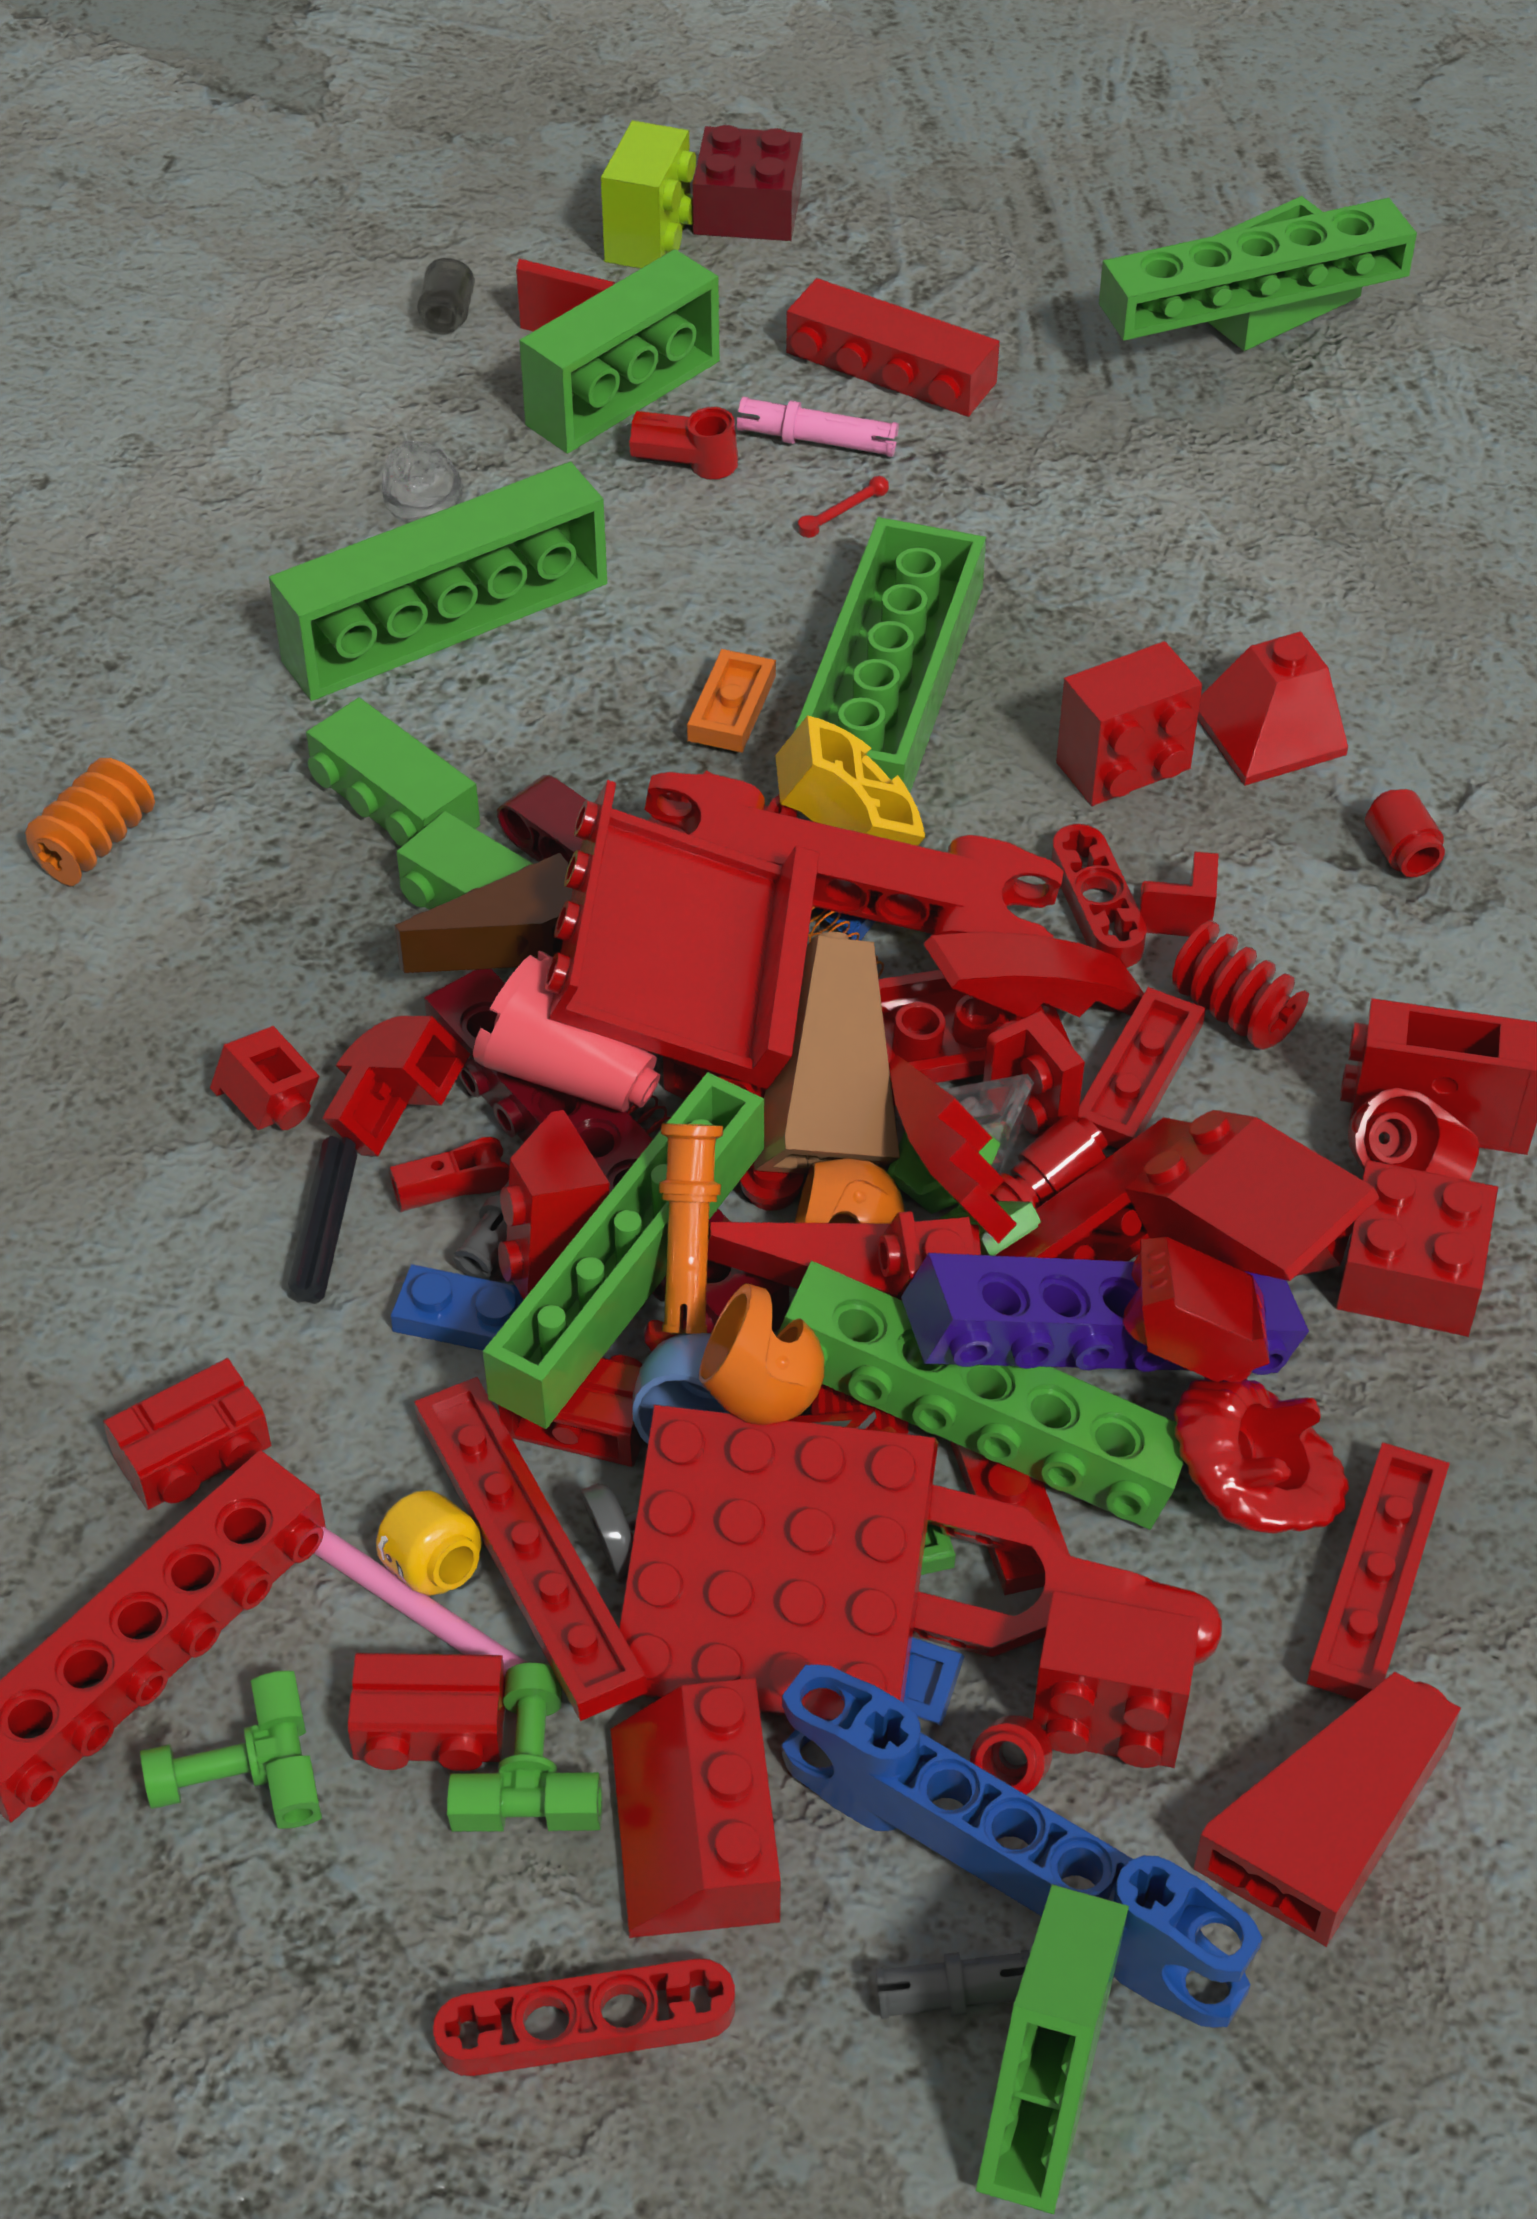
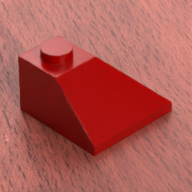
(1274, 710)

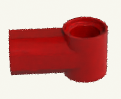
(701, 440)

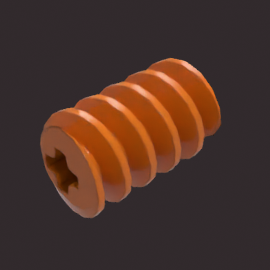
(88, 819)

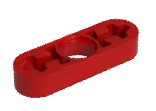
(1104, 874)

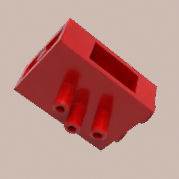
(1461, 1060)

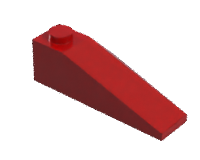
(786, 1249)

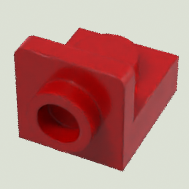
(909, 1242)

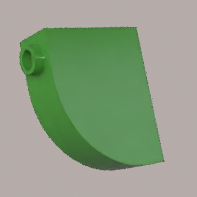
(1051, 2048)

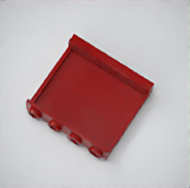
(682, 944)

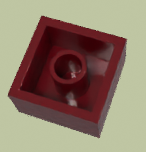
(747, 183)

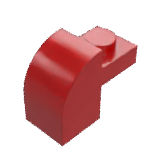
(385, 1070)

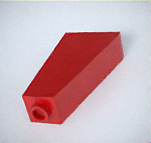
(1329, 1811)

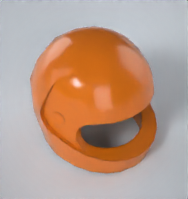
(848, 1193)
(753, 1370)

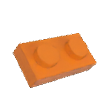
(731, 700)

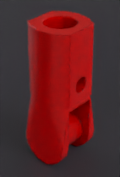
(451, 1174)

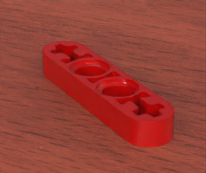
(587, 2032)

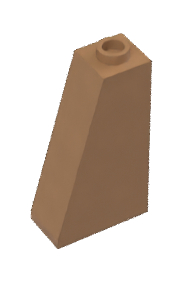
(837, 1084)

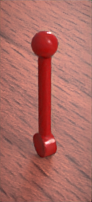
(810, 525)

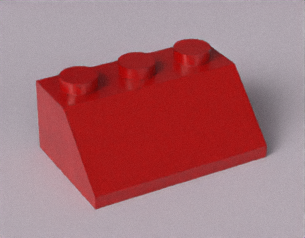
(696, 1812)

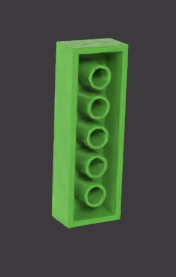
(439, 580)
(899, 640)

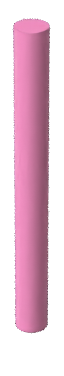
(412, 1604)

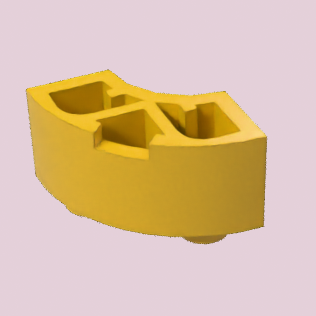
(838, 785)

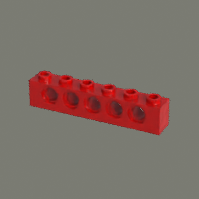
(150, 1595)

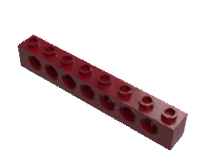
(608, 1133)

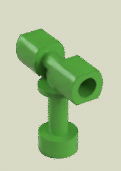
(269, 1753)
(527, 1781)

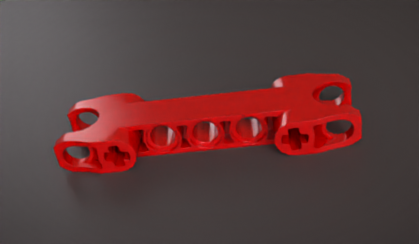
(868, 873)

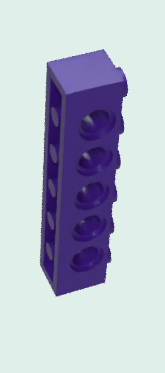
(1053, 1314)

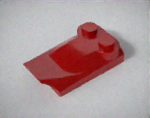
(940, 1027)

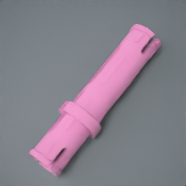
(816, 426)

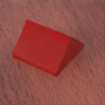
(551, 292)

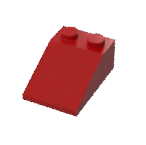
(1248, 1195)

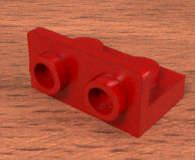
(1043, 1053)

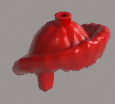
(1259, 1456)

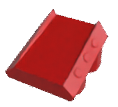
(1197, 1311)

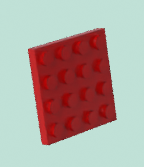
(776, 1554)

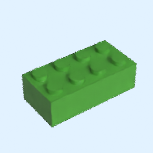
(620, 350)

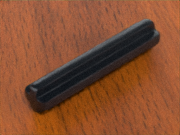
(322, 1220)

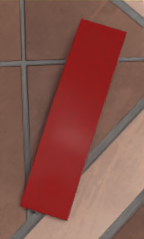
(1032, 969)
(949, 1145)

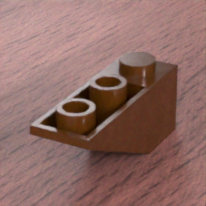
(489, 924)

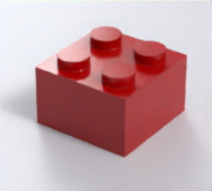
(1128, 723)
(1419, 1249)
(1115, 1679)

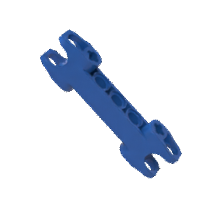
(891, 1775)

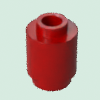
(1405, 832)
(1060, 1156)
(1029, 1736)

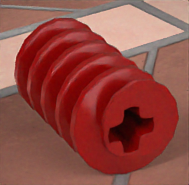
(1233, 990)

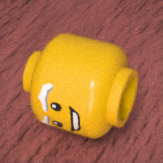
(429, 1543)

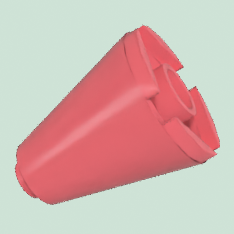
(558, 1054)

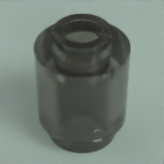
(445, 295)

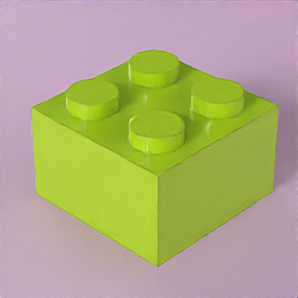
(647, 194)

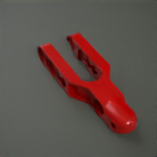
(1018, 1531)

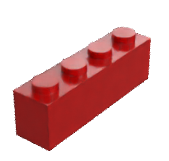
(892, 346)
(1094, 1212)

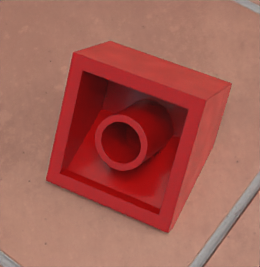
(548, 1199)

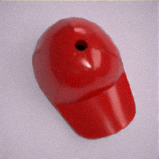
(1415, 1133)

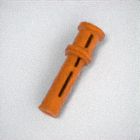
(689, 1190)

